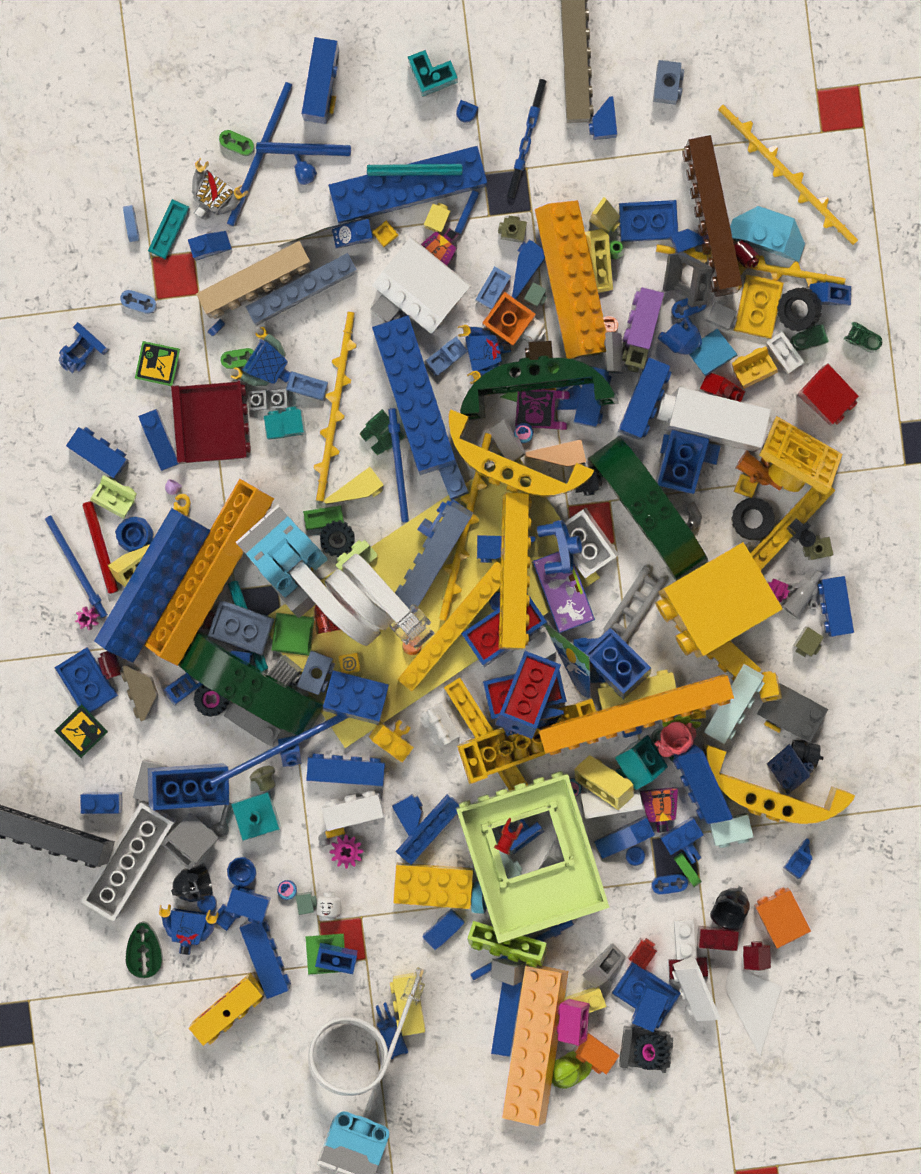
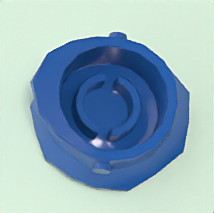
(134, 533)

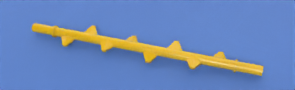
(781, 170)
(776, 271)
(335, 415)
(460, 553)

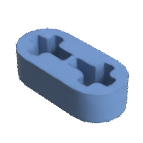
(131, 223)
(139, 297)

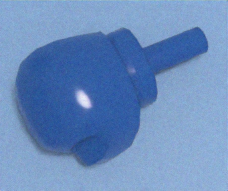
(304, 172)

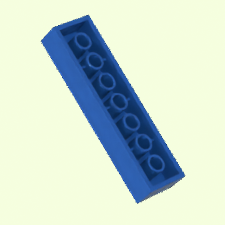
(377, 195)
(414, 395)
(152, 585)

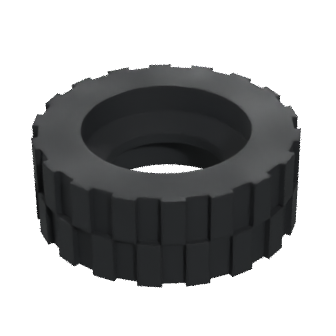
(813, 304)
(753, 533)

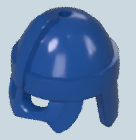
(680, 339)

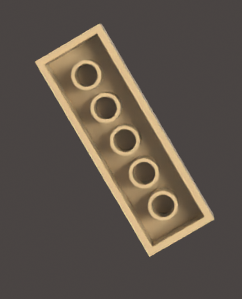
(254, 280)

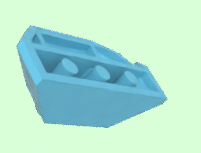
(769, 232)

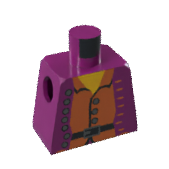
(441, 246)
(660, 806)

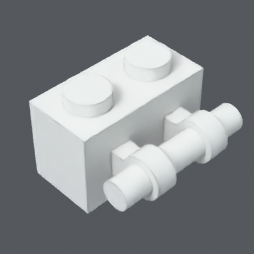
(440, 725)

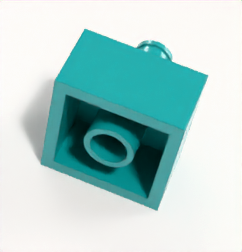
(640, 762)
(256, 815)

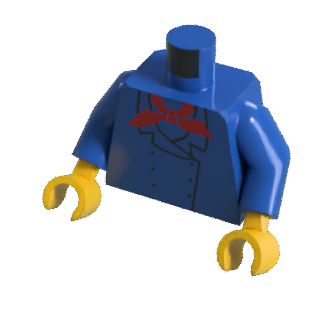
(483, 350)
(187, 926)

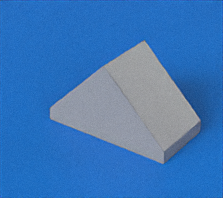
(508, 971)

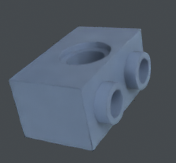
(667, 70)
(307, 681)

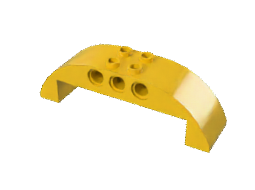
(478, 457)
(497, 751)
(799, 810)

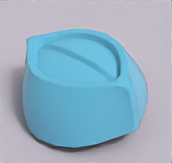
(477, 900)

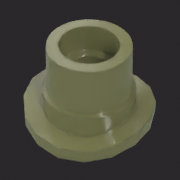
(264, 777)

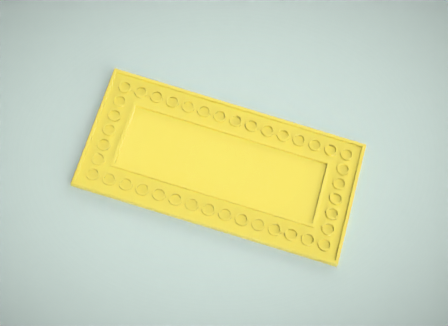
(384, 657)

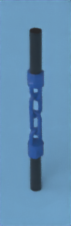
(533, 113)

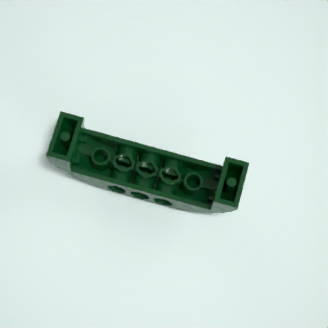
(503, 380)
(649, 507)
(249, 686)

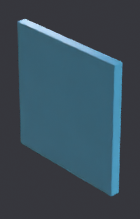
(713, 352)

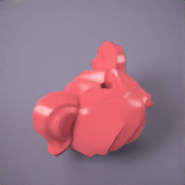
(676, 739)

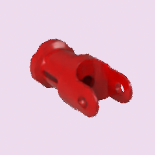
(507, 838)

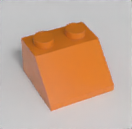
(508, 319)

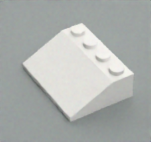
(421, 285)

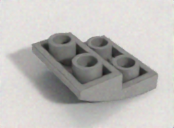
(614, 352)

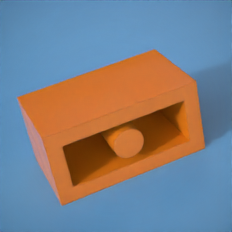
(597, 1054)

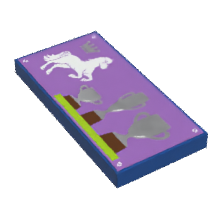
(564, 595)

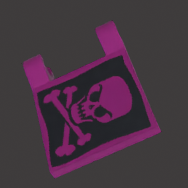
(538, 408)

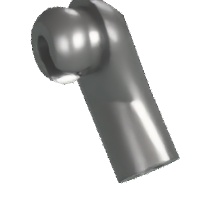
(695, 516)

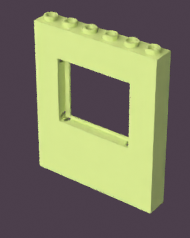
(544, 895)

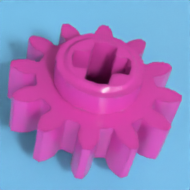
(347, 843)

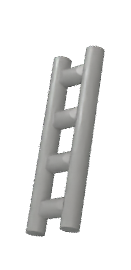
(646, 600)

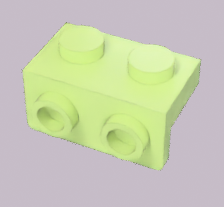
(114, 496)
(360, 548)

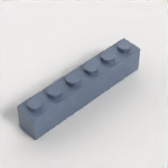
(301, 289)
(434, 555)

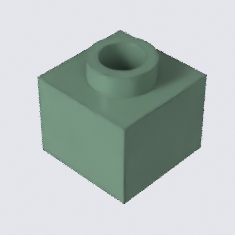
(535, 295)
(306, 902)

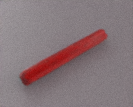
(100, 546)

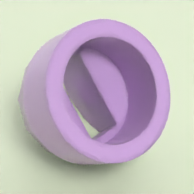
(172, 487)

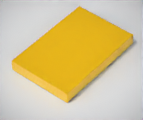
(758, 306)

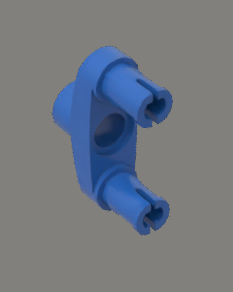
(567, 547)

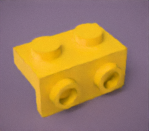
(754, 367)

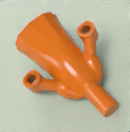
(756, 470)

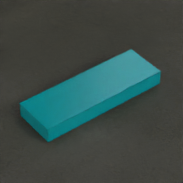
(168, 229)

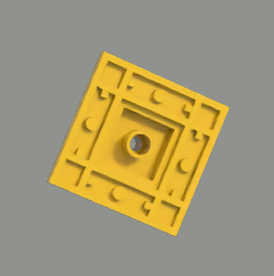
(798, 458)

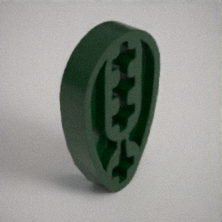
(133, 954)

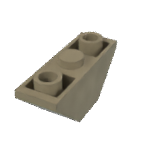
(141, 691)

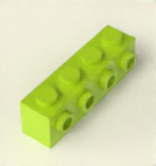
(520, 948)

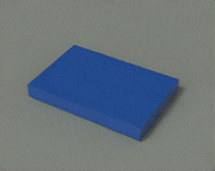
(648, 220)
(85, 680)
(633, 983)

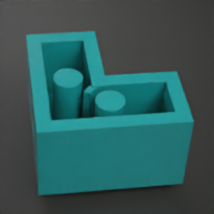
(431, 78)
(285, 424)

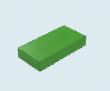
(320, 517)

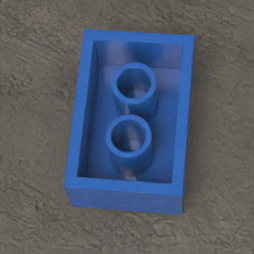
(355, 697)

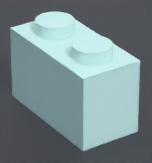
(732, 830)

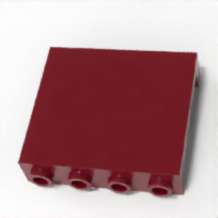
(210, 422)

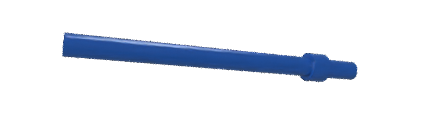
(394, 429)
(94, 600)
(554, 931)

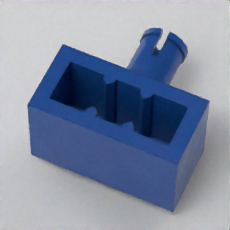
(683, 837)

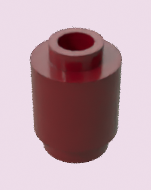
(746, 255)
(109, 664)

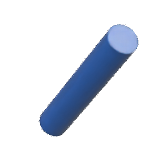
(466, 212)

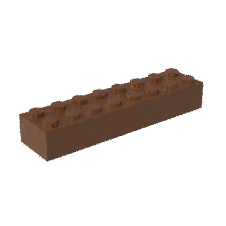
(712, 215)

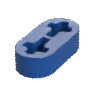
(688, 312)
(670, 888)

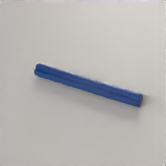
(303, 149)

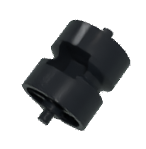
(808, 753)

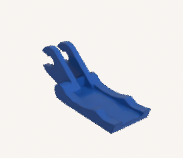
(387, 1029)

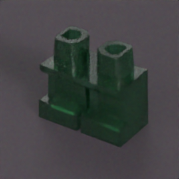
(375, 427)

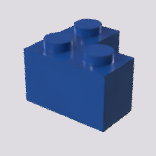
(248, 904)

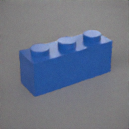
(587, 408)
(97, 452)
(835, 606)

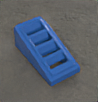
(172, 697)

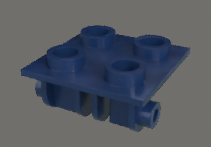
(789, 769)

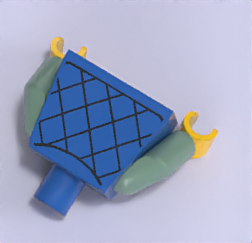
(265, 363)

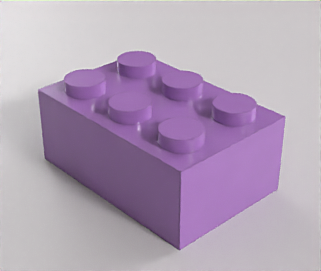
(643, 318)

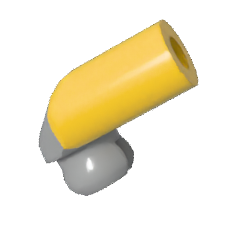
(324, 837)

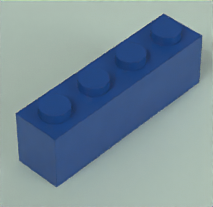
(345, 770)
(265, 958)

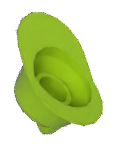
(569, 1071)

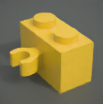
(391, 740)

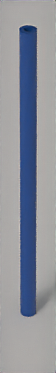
(258, 156)
(276, 750)

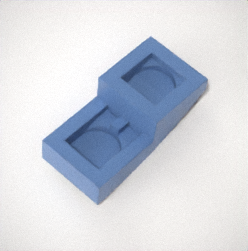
(446, 356)

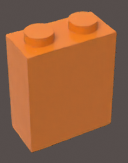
(782, 917)

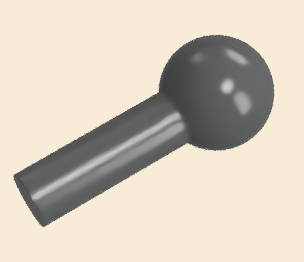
(221, 828)

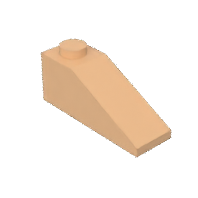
(563, 454)

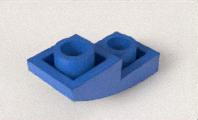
(443, 929)

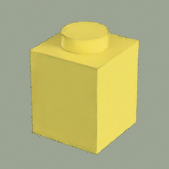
(437, 218)

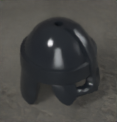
(192, 884)
(730, 909)

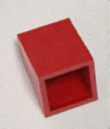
(828, 395)

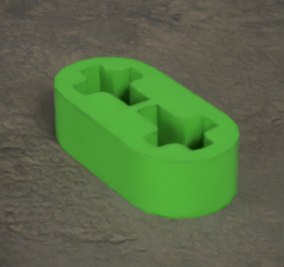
(234, 146)
(236, 354)
(687, 869)

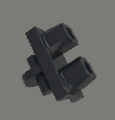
(801, 533)

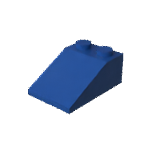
(682, 461)
(617, 663)

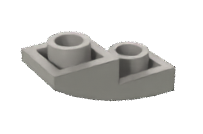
(268, 399)
(506, 441)

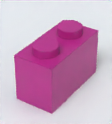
(573, 1022)

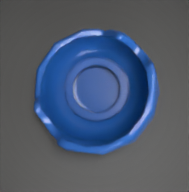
(241, 872)

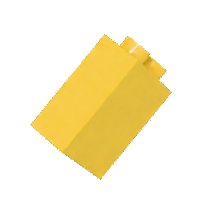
(718, 601)

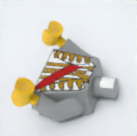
(213, 192)

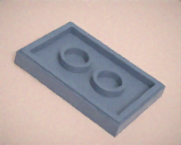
(241, 627)

